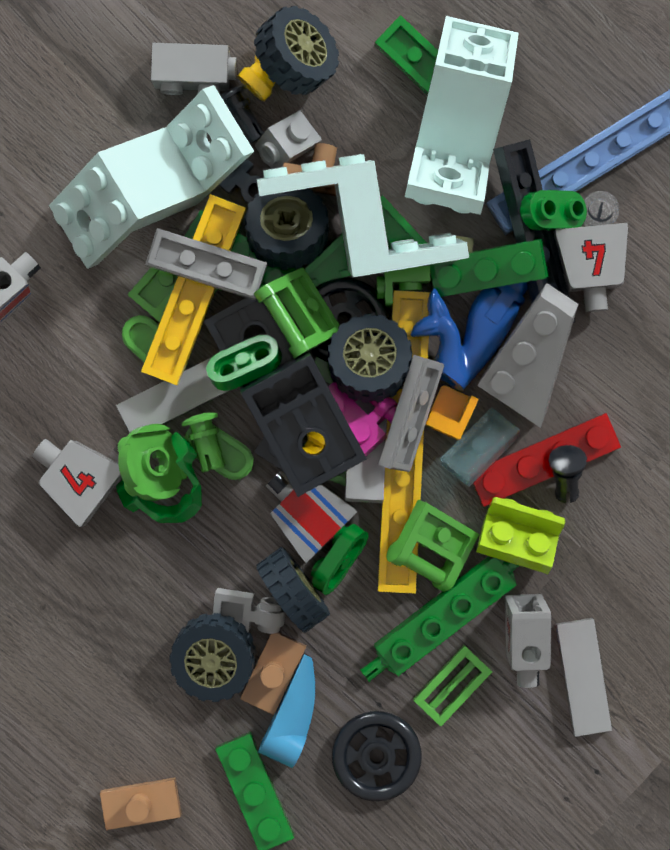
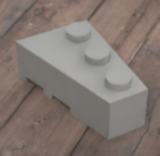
(531, 357)

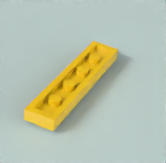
(189, 298)

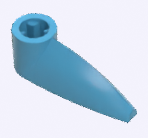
(292, 719)

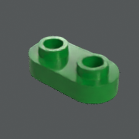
(553, 210)
(244, 362)
(332, 569)

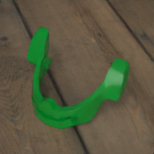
(189, 503)

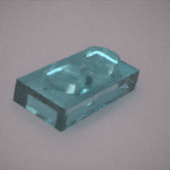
(480, 447)

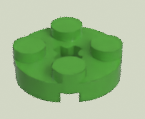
(135, 466)

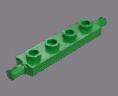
(442, 617)

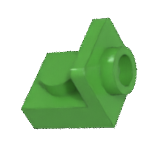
(407, 279)

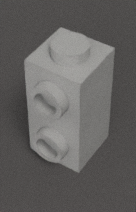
(191, 67)

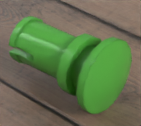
(205, 440)

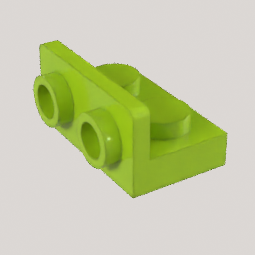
(520, 534)

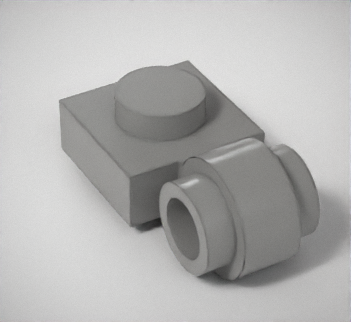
(239, 605)

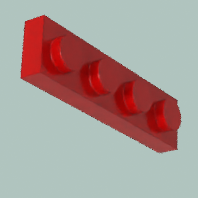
(532, 465)

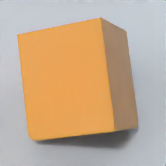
(451, 412)

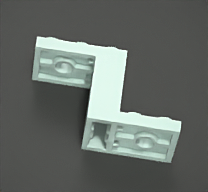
(462, 116)
(150, 177)
(363, 217)

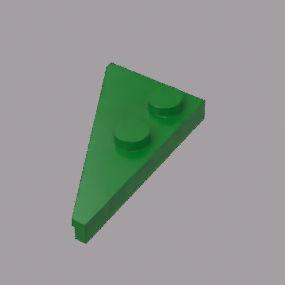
(333, 261)

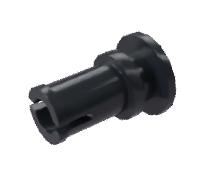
(242, 113)
(567, 467)

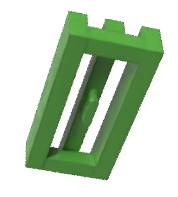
(430, 708)

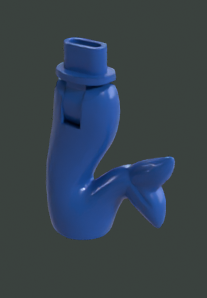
(485, 330)

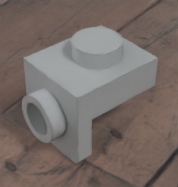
(287, 140)

